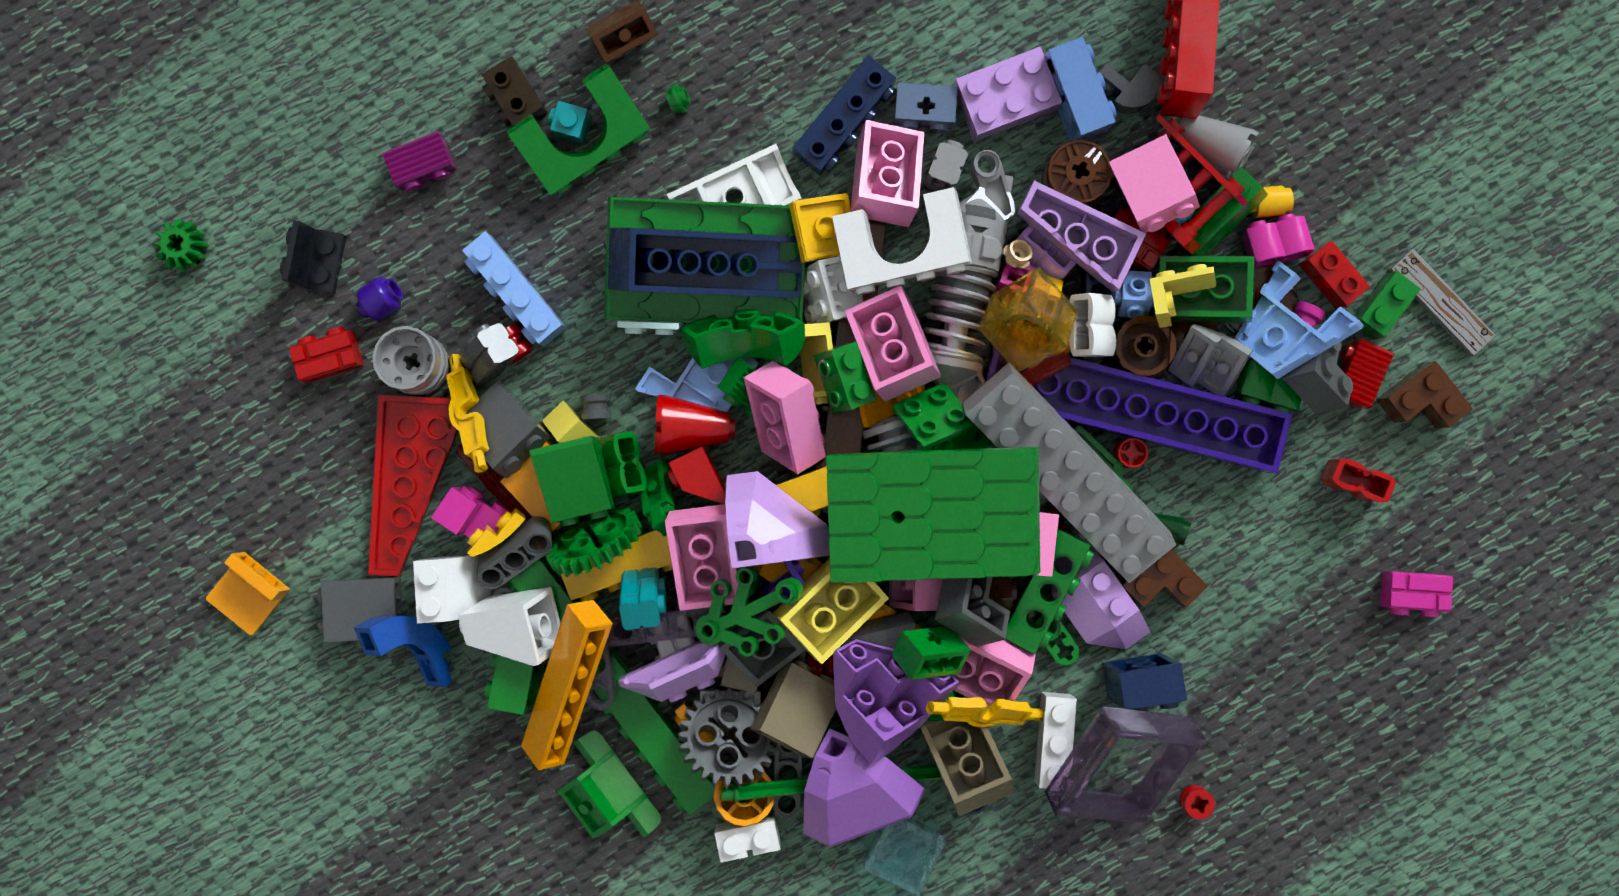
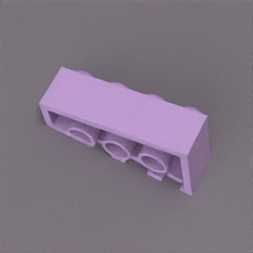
(1083, 233)

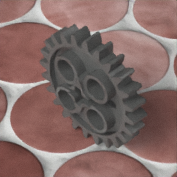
(707, 755)

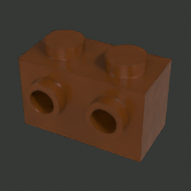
(621, 31)

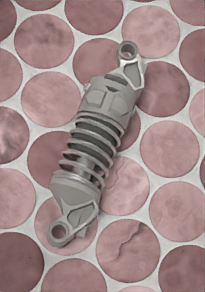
(965, 294)

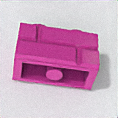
(1416, 592)

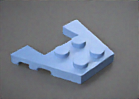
(1281, 337)
(694, 384)

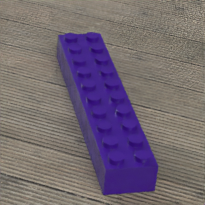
(1163, 413)

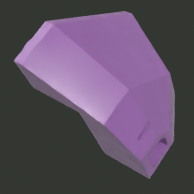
(879, 699)
(851, 795)

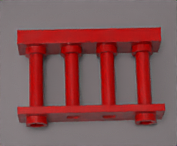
(1188, 231)

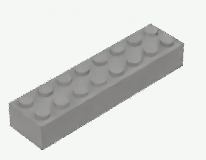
(1071, 473)

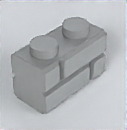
(946, 166)

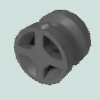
(595, 407)

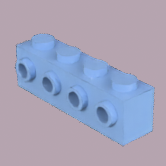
(515, 290)

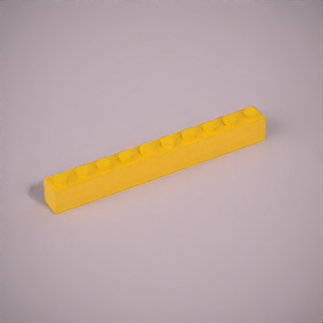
(653, 548)

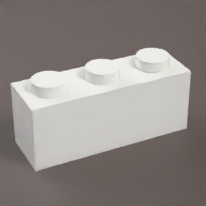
(1054, 735)

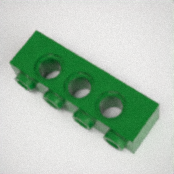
(1020, 628)

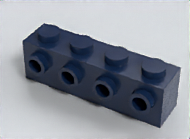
(844, 116)

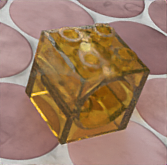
(1035, 300)

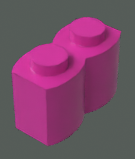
(1280, 240)

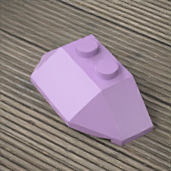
(1101, 606)
(676, 672)

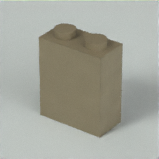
(797, 709)

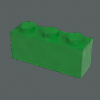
(1230, 214)

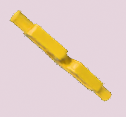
(470, 425)
(977, 714)

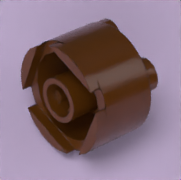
(1159, 344)

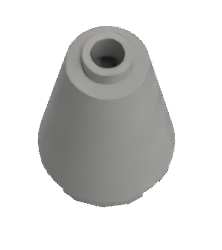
(1219, 142)

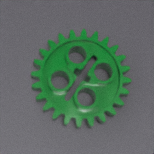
(576, 551)

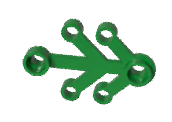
(743, 613)

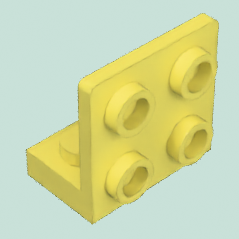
(1169, 284)

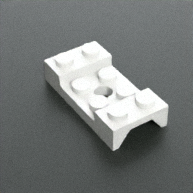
(759, 178)

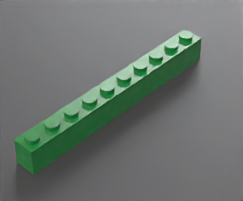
(637, 714)

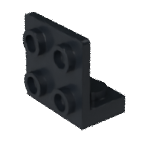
(312, 257)

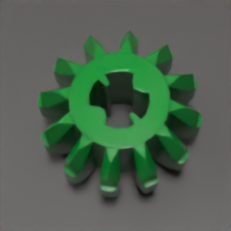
(190, 246)

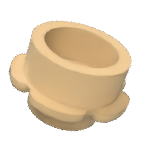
(1022, 250)

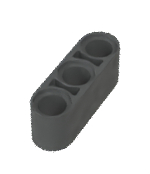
(515, 553)

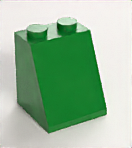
(573, 480)

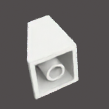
(446, 587)
(513, 625)

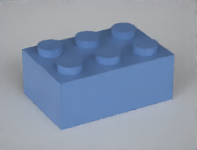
(1084, 105)

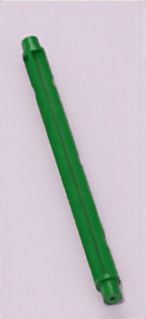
(797, 786)

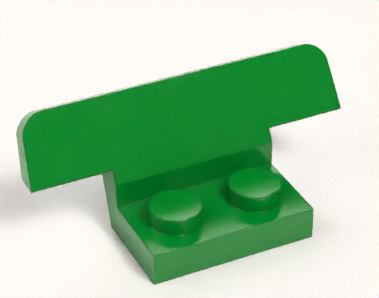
(607, 791)

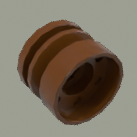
(1095, 167)

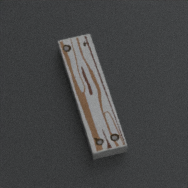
(1444, 304)

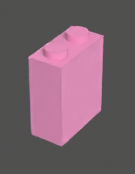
(1154, 184)

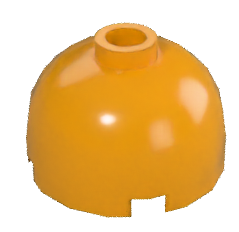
(744, 811)

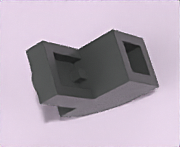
(1132, 95)

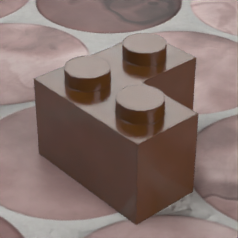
(1426, 390)
(1167, 574)

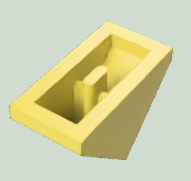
(566, 424)

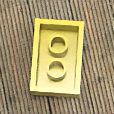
(829, 612)

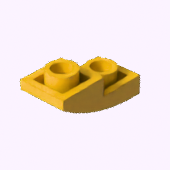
(486, 539)

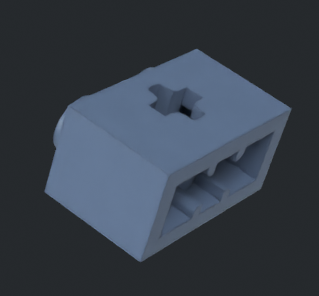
(940, 101)

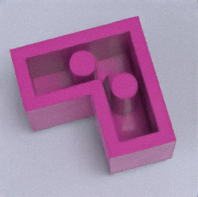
(466, 510)

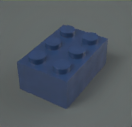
(1145, 682)

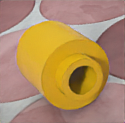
(1276, 203)

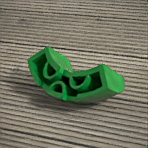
(744, 336)

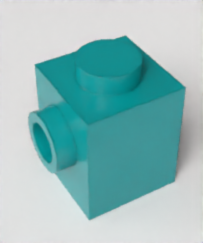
(569, 122)

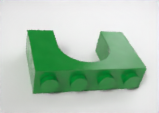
(620, 126)

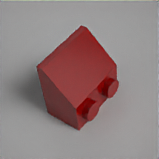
(697, 475)

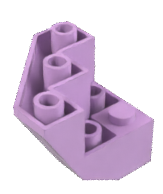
(769, 524)

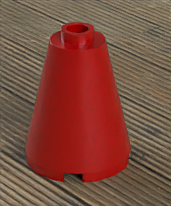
(689, 425)

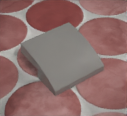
(1210, 360)

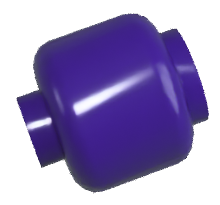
(379, 298)

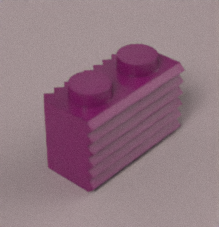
(419, 162)

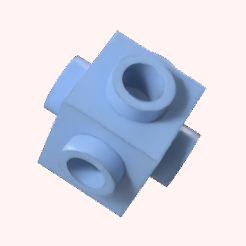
(1134, 295)

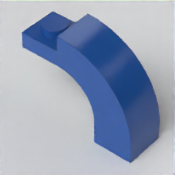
(422, 639)

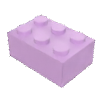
(1007, 94)

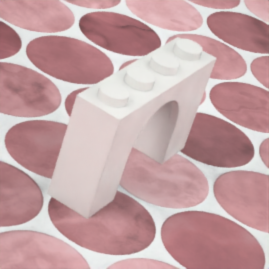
(945, 249)

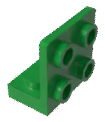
(936, 420)

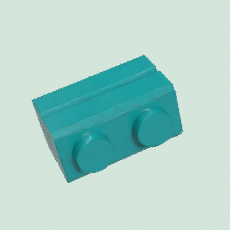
(642, 598)

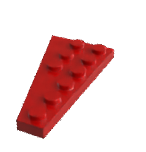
(409, 459)

